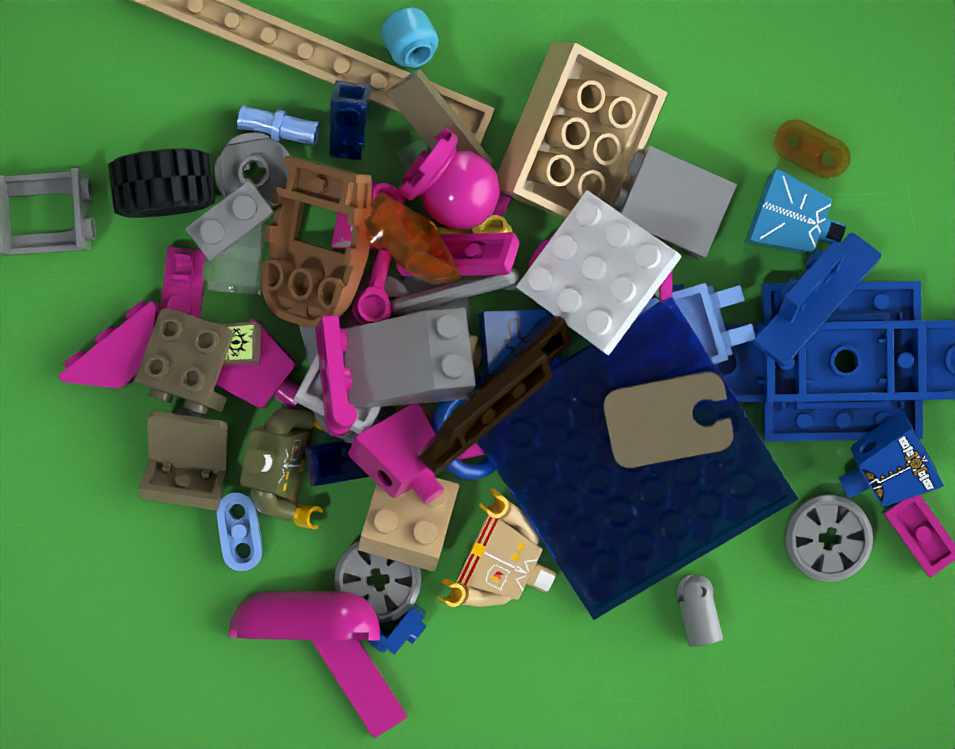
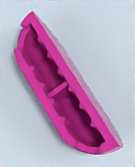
(305, 616)

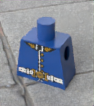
(891, 464)

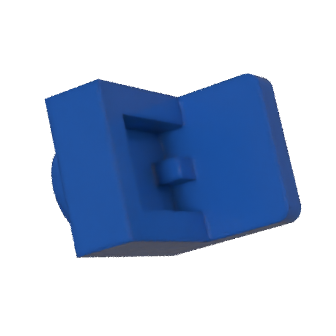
(407, 629)

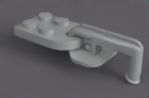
(417, 295)

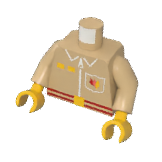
(500, 560)

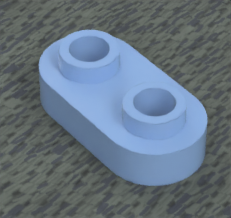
(239, 530)

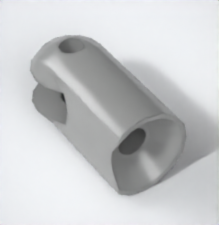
(698, 610)

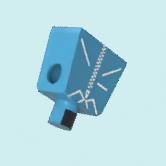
(792, 216)

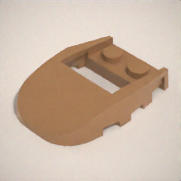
(303, 278)

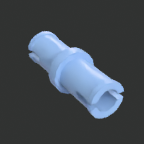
(278, 125)

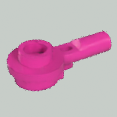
(372, 303)

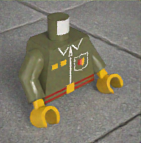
(276, 465)

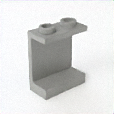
(674, 200)

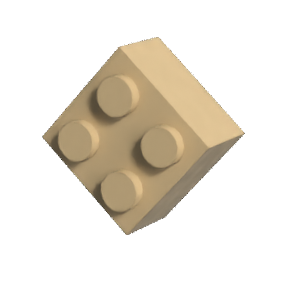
(408, 528)

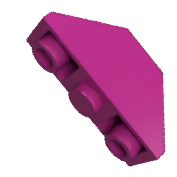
(117, 351)

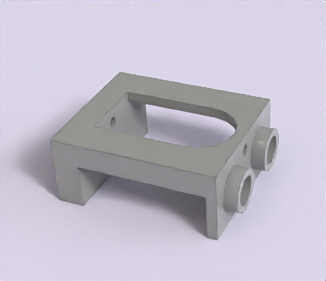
(69, 183)

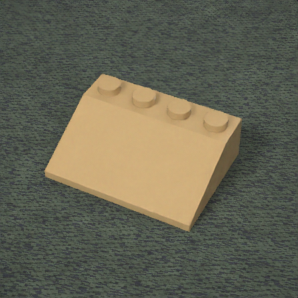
(578, 131)

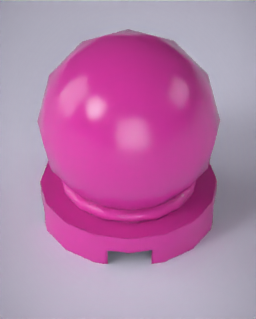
(454, 185)

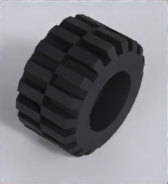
(161, 183)

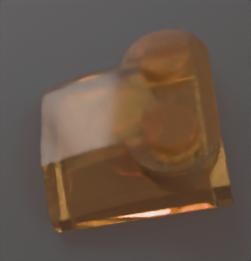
(410, 240)

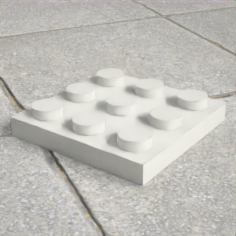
(598, 272)

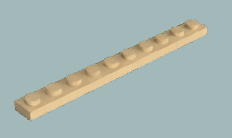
(308, 52)

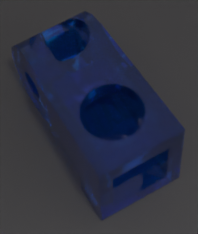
(349, 119)

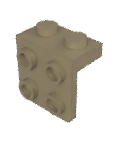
(185, 360)
(185, 460)

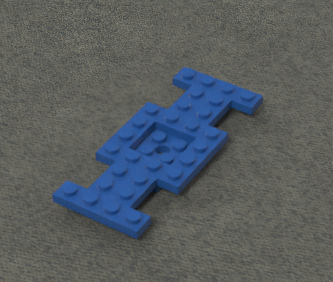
(894, 370)

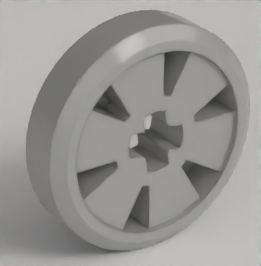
(841, 557)
(388, 602)

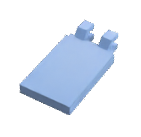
(702, 311)

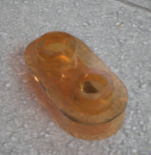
(811, 146)

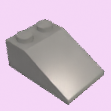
(410, 359)

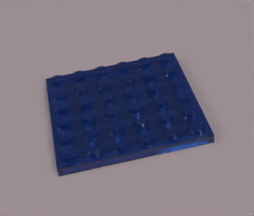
(621, 525)

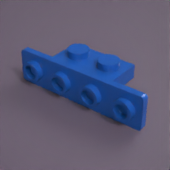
(816, 296)

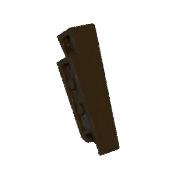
(500, 394)

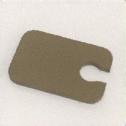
(656, 421)

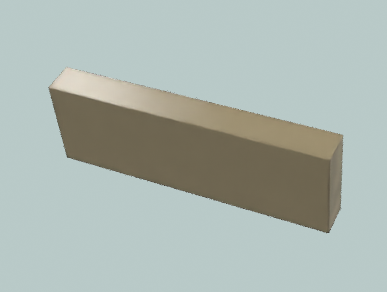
(431, 113)

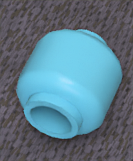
(409, 37)

